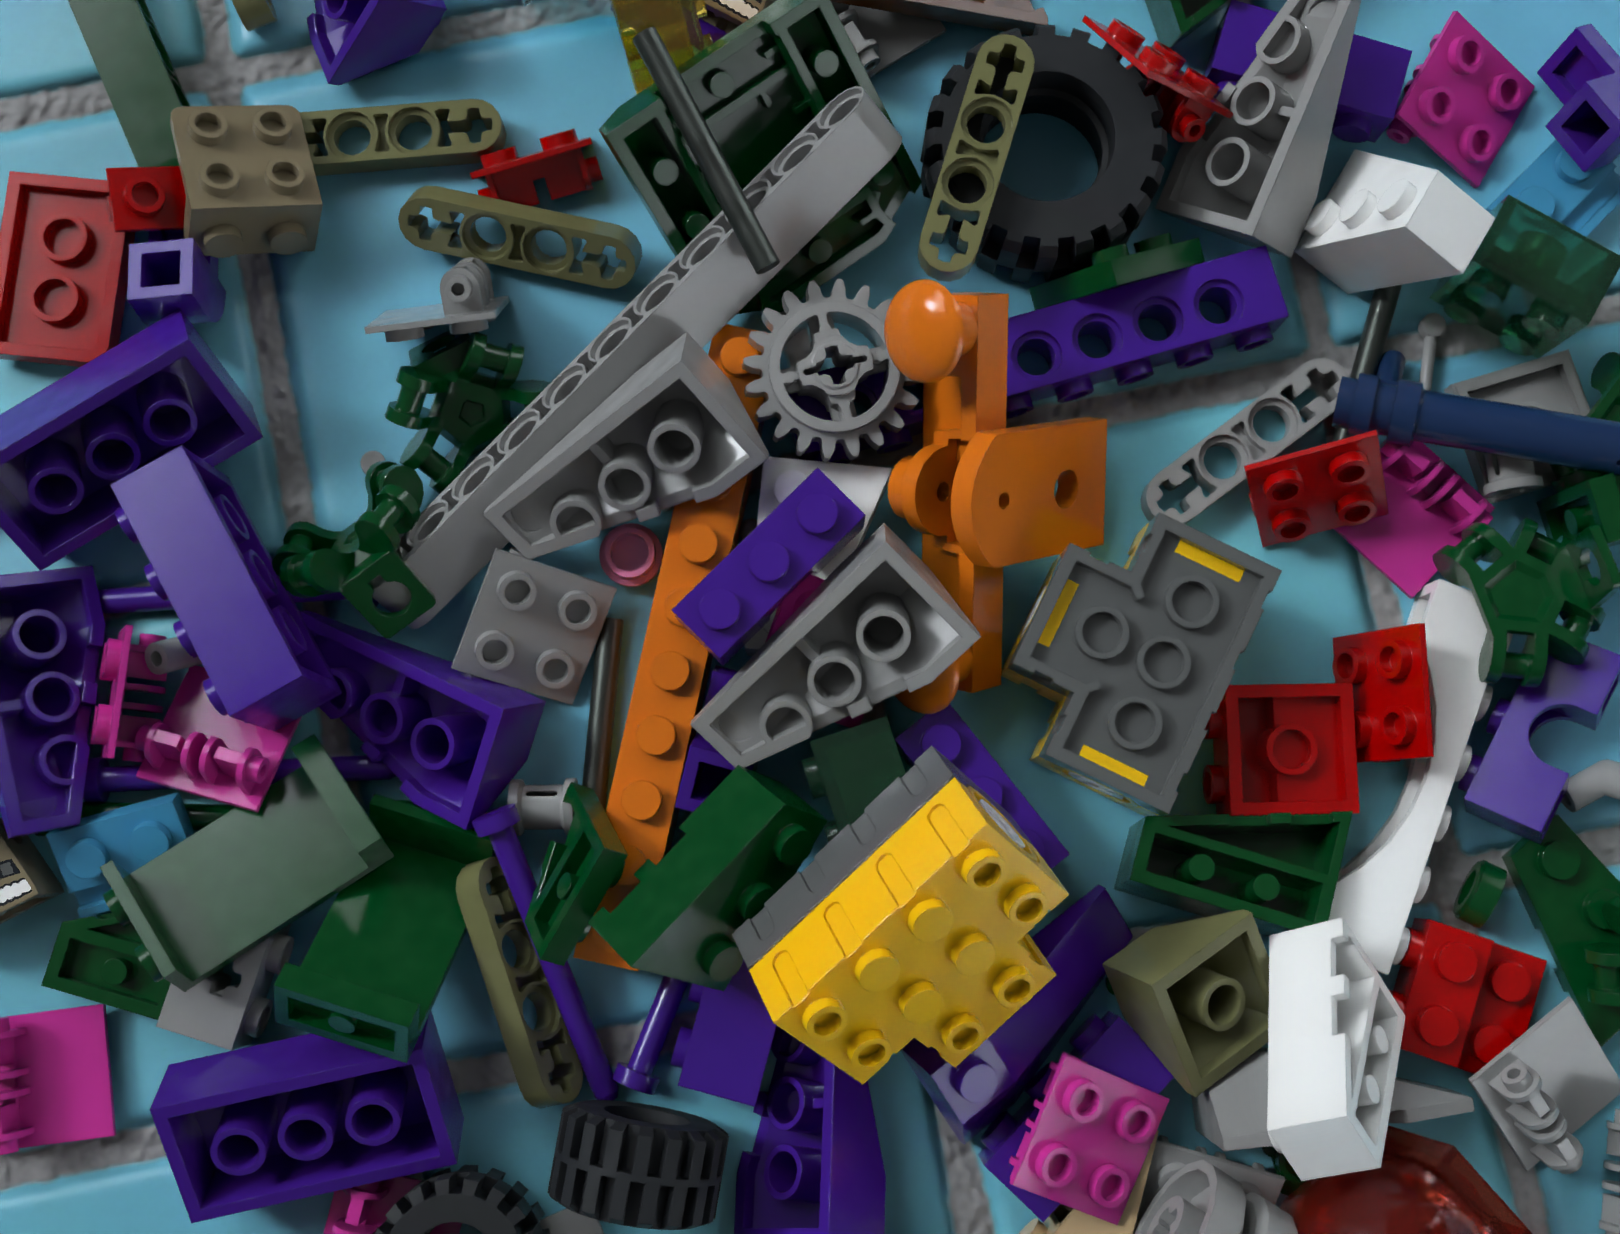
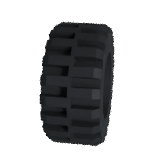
(1107, 107)

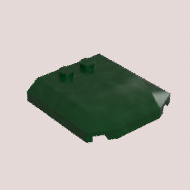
(756, 96)

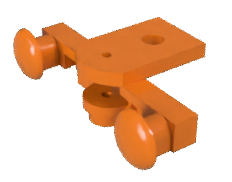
(975, 485)

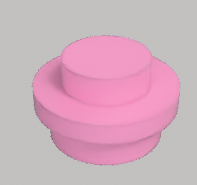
(631, 555)

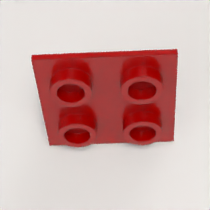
(1184, 97)
(1318, 489)
(1388, 692)

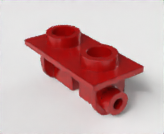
(559, 162)
(145, 198)

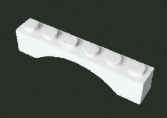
(1391, 871)

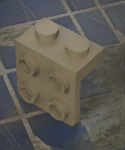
(246, 179)

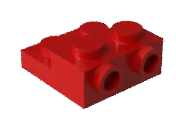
(1283, 750)
(1463, 995)

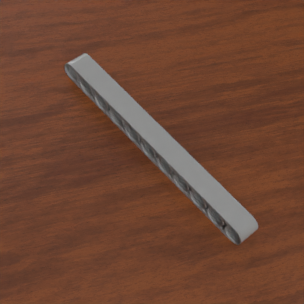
(692, 295)

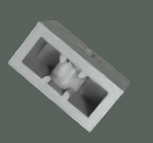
(227, 1013)

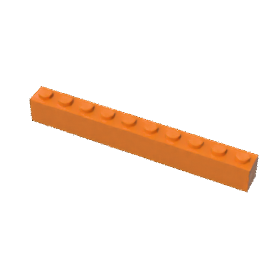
(671, 668)

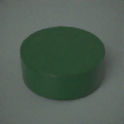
(1479, 893)

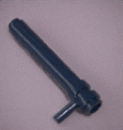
(1411, 414)

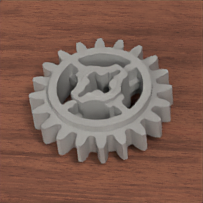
(775, 385)

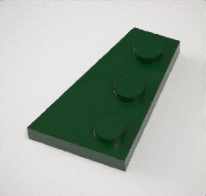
(1564, 899)

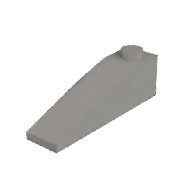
(1265, 165)
(647, 447)
(855, 641)
(1235, 1107)

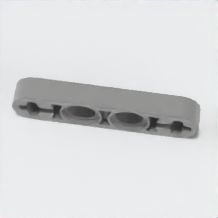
(1243, 442)

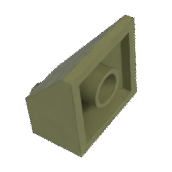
(1196, 994)

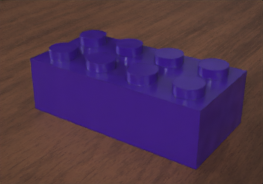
(107, 422)
(223, 591)
(303, 1121)

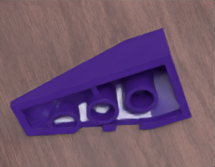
(369, 34)
(47, 694)
(434, 727)
(1008, 1059)
(813, 1153)

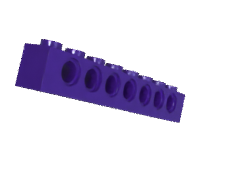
(1238, 283)

